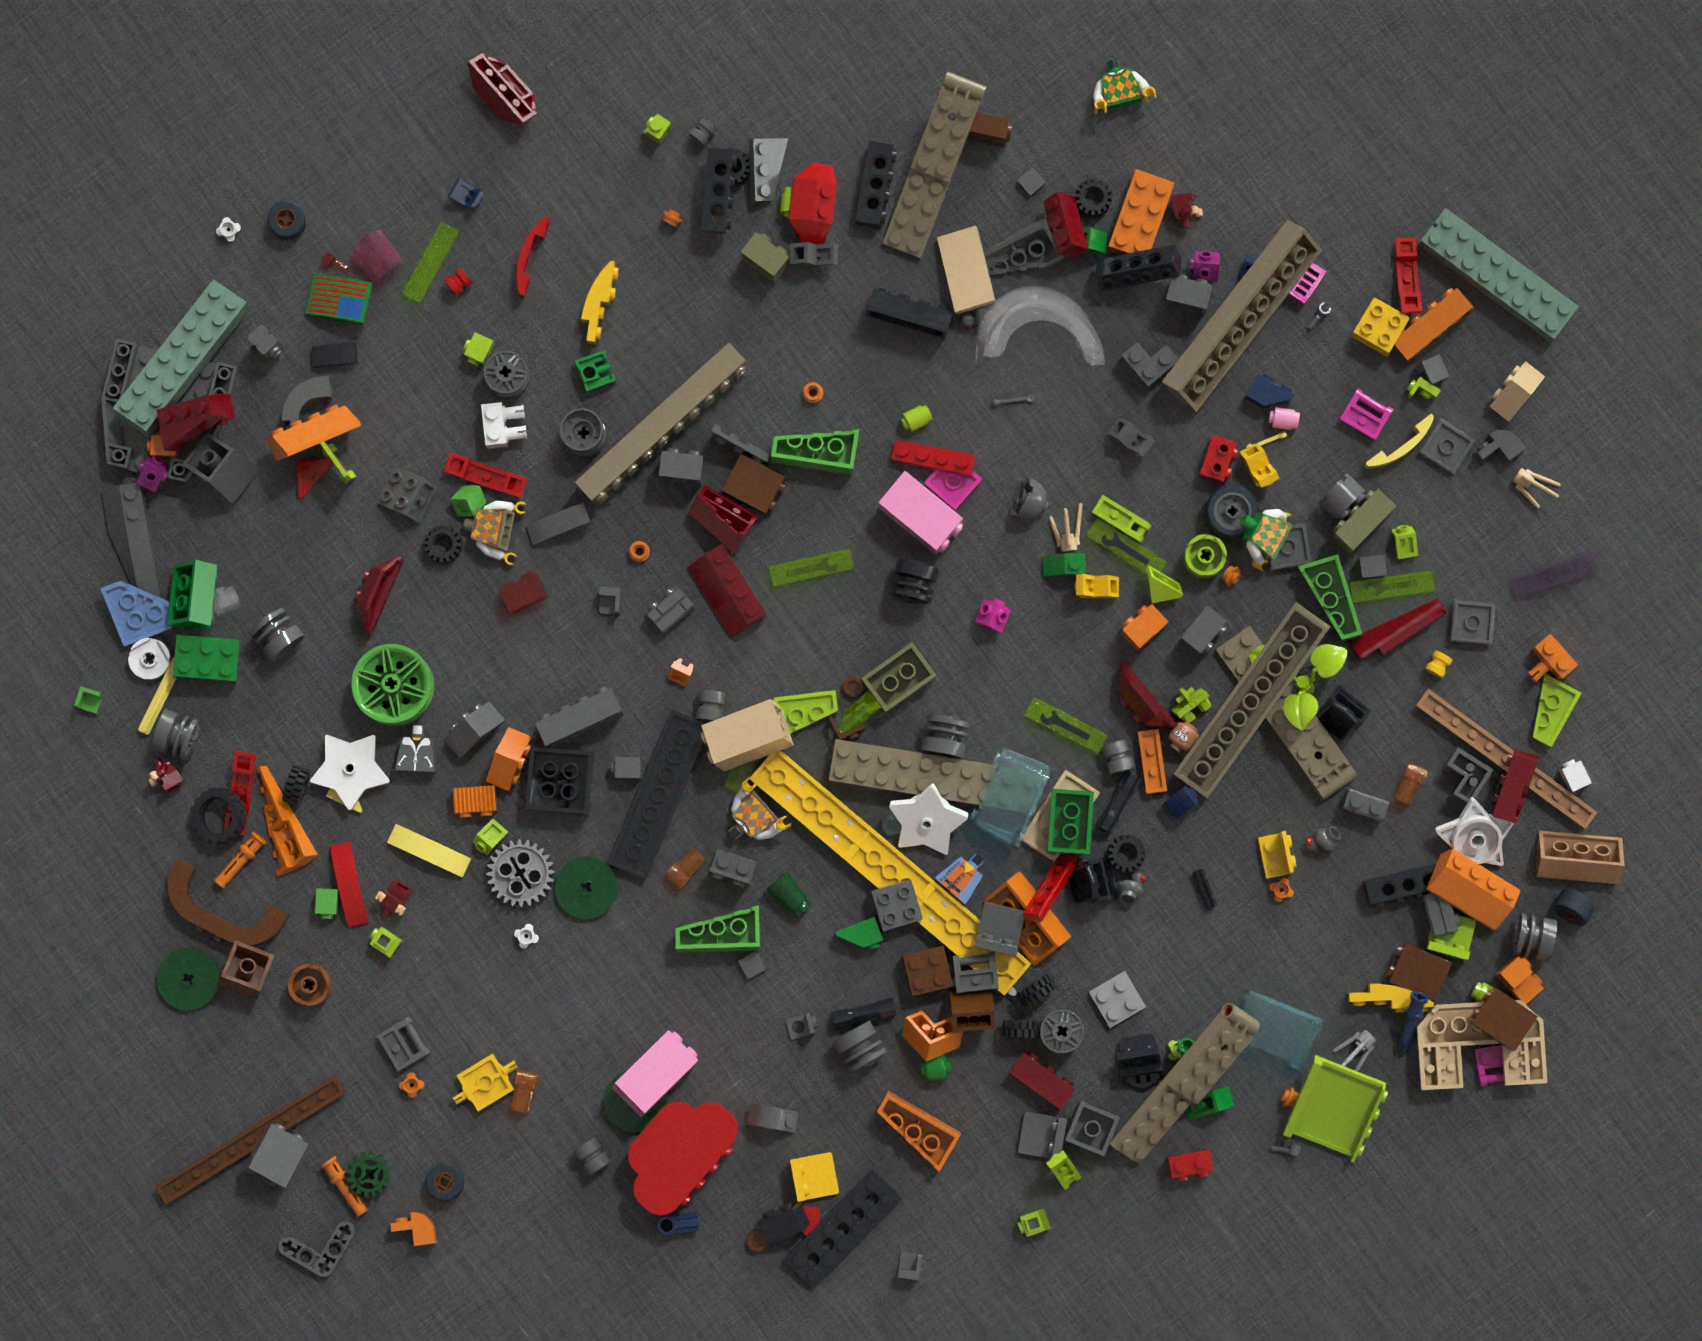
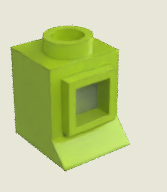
(385, 941)
(1034, 1223)

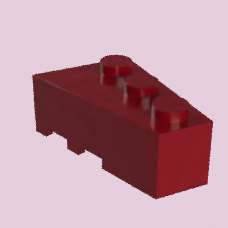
(188, 419)
(723, 517)
(1514, 785)

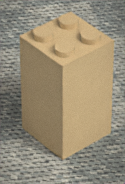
(746, 735)

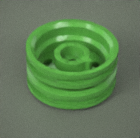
(366, 675)

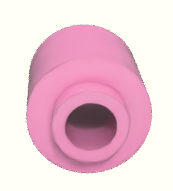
(1284, 418)

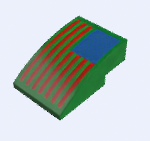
(339, 299)

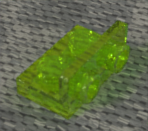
(859, 712)

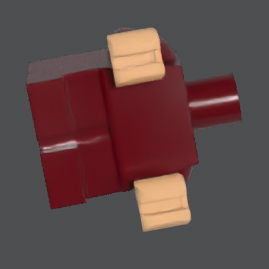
(1184, 209)
(166, 776)
(394, 898)

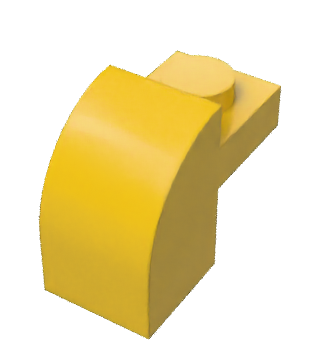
(1258, 466)
(1097, 586)

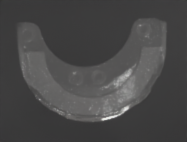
(1031, 305)

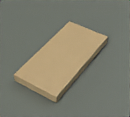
(966, 269)
(1037, 831)

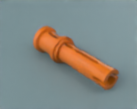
(246, 852)
(338, 1177)

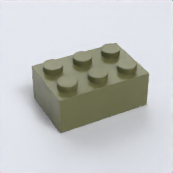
(1362, 520)
(898, 677)

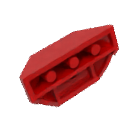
(813, 203)

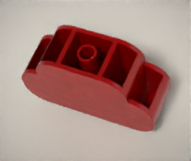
(679, 1152)

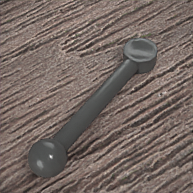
(1030, 398)

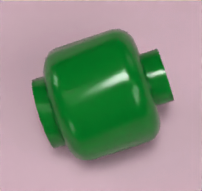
(936, 1069)

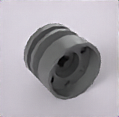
(516, 381)
(575, 424)
(274, 631)
(171, 733)
(945, 736)
(1533, 937)
(1049, 1031)
(860, 1047)

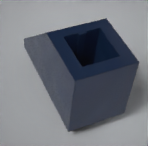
(1267, 394)
(1181, 802)

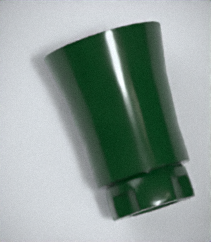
(789, 894)

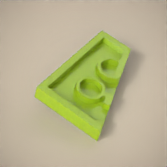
(807, 708)
(1554, 709)

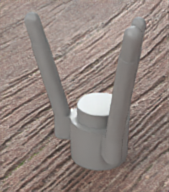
(1364, 1042)

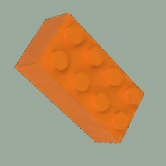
(1141, 213)

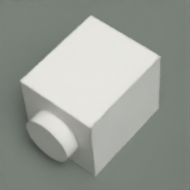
(1574, 775)

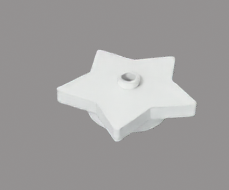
(350, 784)
(927, 820)
(1476, 822)

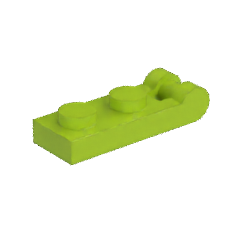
(1120, 518)
(1063, 1169)

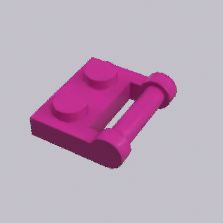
(1363, 420)
(1489, 1058)

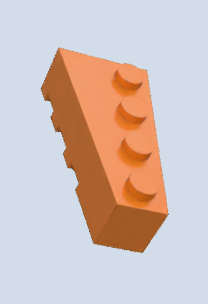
(1433, 323)
(920, 1129)

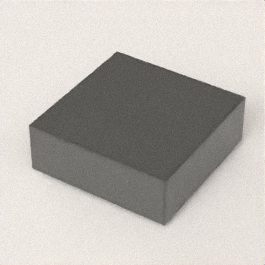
(1031, 181)
(752, 965)

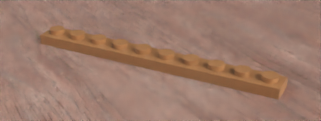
(1498, 753)

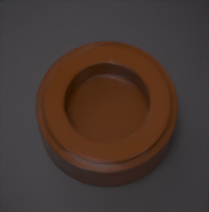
(853, 687)
(756, 1241)

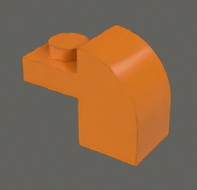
(421, 1226)

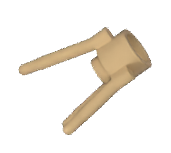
(1526, 478)
(1068, 541)

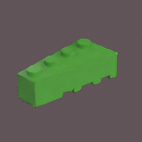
(817, 451)
(1331, 590)
(721, 934)

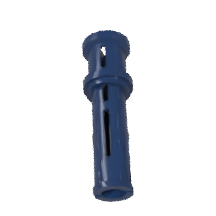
(1414, 1013)

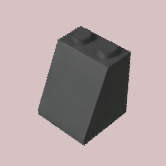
(220, 467)
(274, 1158)

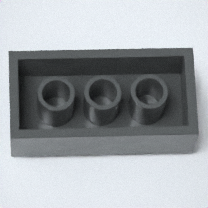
(578, 718)

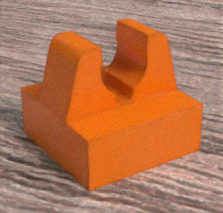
(680, 673)

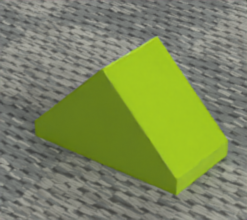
(1161, 586)

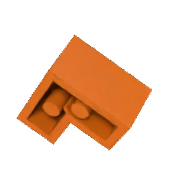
(1143, 627)
(508, 759)
(1518, 979)
(929, 1038)

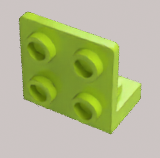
(1454, 944)

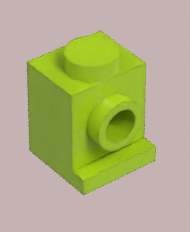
(657, 128)

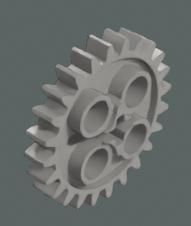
(536, 863)

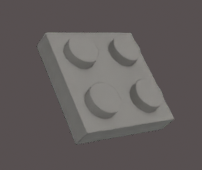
(1117, 999)

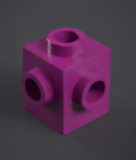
(1205, 265)
(151, 472)

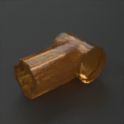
(1412, 778)
(681, 872)
(524, 1087)

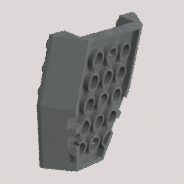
(126, 445)

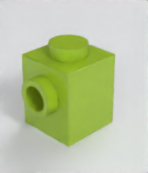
(478, 349)

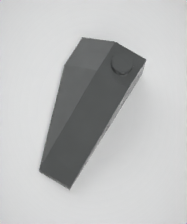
(1023, 250)

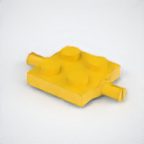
(485, 1082)

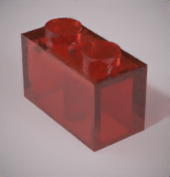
(523, 592)

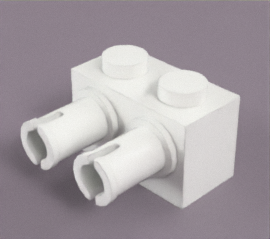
(494, 425)

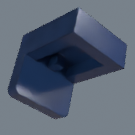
(466, 194)

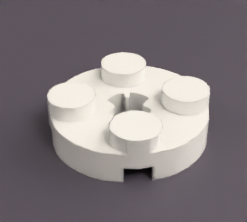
(138, 655)

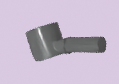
(1318, 316)
(1294, 1149)

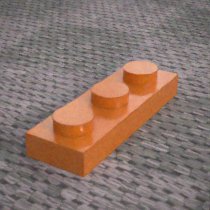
(1152, 761)

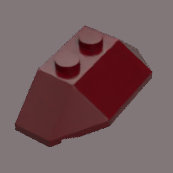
(502, 89)
(375, 592)
(1141, 702)

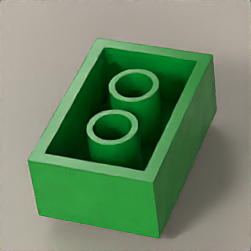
(192, 595)
(206, 658)
(1070, 822)

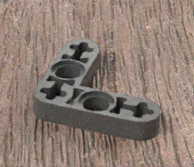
(317, 1257)

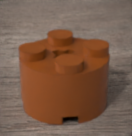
(298, 981)

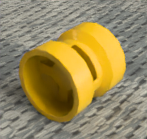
(1438, 664)

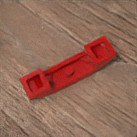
(539, 231)
(1407, 275)
(485, 475)
(242, 783)
(348, 884)

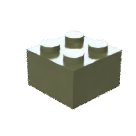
(765, 257)

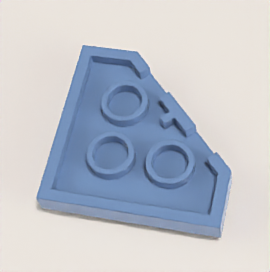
(135, 611)

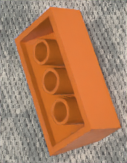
(311, 432)
(1472, 889)
(1036, 937)

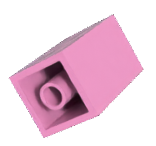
(921, 513)
(655, 1073)

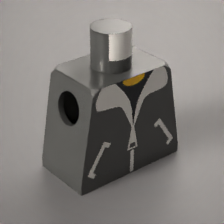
(416, 753)

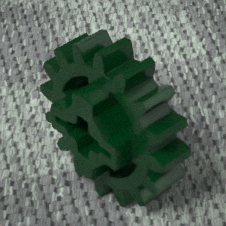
(362, 1166)

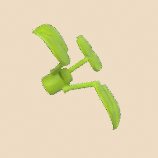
(1303, 707)

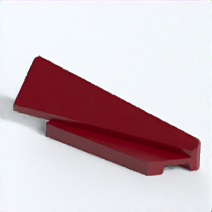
(1395, 631)

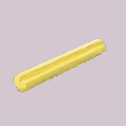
(158, 700)

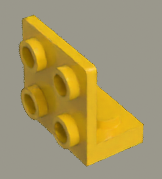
(1380, 327)
(1276, 855)
(814, 1176)

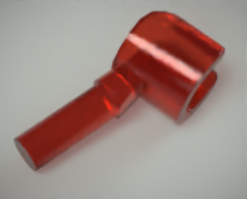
(329, 259)

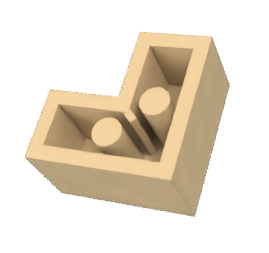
(1517, 390)

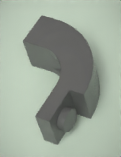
(305, 394)

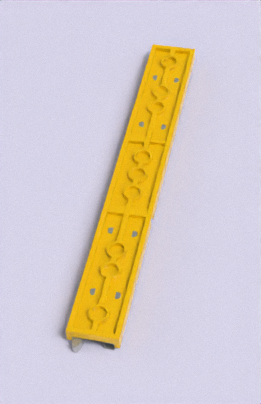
(879, 861)

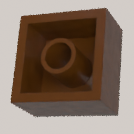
(246, 970)
(927, 971)

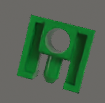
(588, 363)

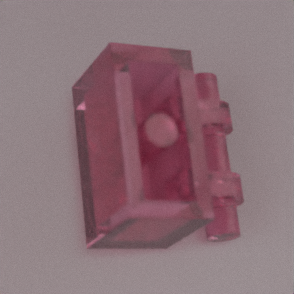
(376, 257)

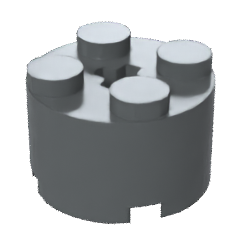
(1342, 496)

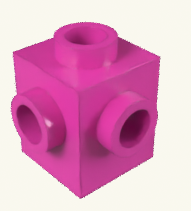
(993, 615)

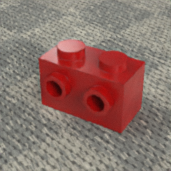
(1217, 459)
(1190, 1163)

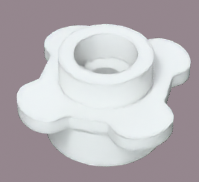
(229, 235)
(532, 938)

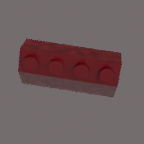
(726, 590)

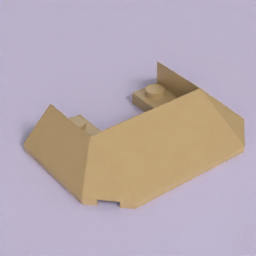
(1449, 1028)

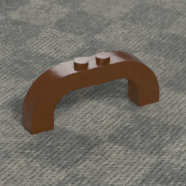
(179, 894)

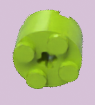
(1201, 567)

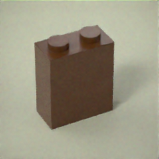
(990, 129)
(754, 485)
(1419, 970)
(972, 1010)
(1503, 1019)

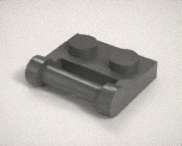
(976, 979)
(398, 1049)

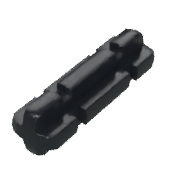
(1204, 888)

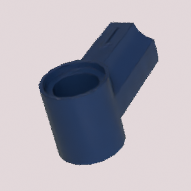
(680, 1223)

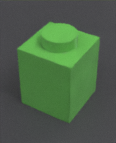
(327, 903)

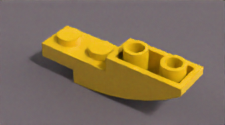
(599, 294)
(1379, 993)

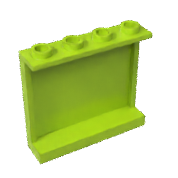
(1336, 1107)

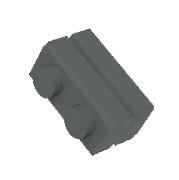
(265, 343)
(670, 610)
(1364, 805)
(1440, 916)

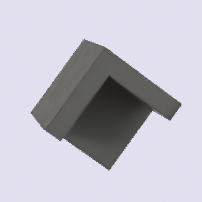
(1434, 369)
(1372, 566)
(609, 600)
(909, 1265)

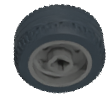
(1217, 508)

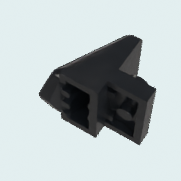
(1342, 713)
(1092, 882)
(1139, 1062)

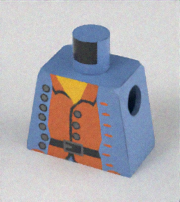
(961, 877)

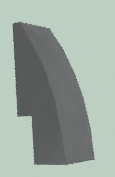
(558, 524)

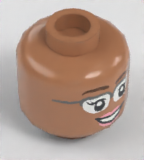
(1183, 737)

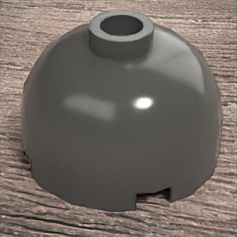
(1029, 499)

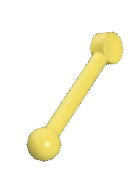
(1280, 435)

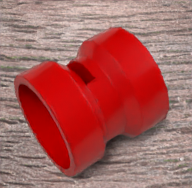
(456, 283)

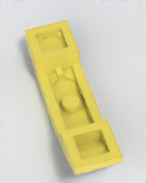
(1381, 459)
(429, 850)

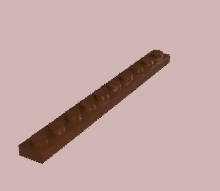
(247, 1140)

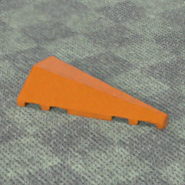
(290, 841)

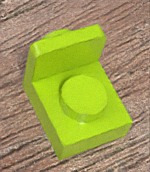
(1426, 389)
(1405, 541)
(489, 837)

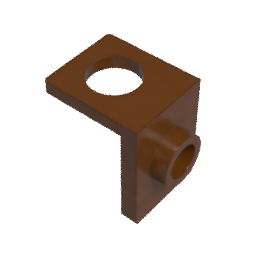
(850, 735)

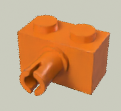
(1552, 658)

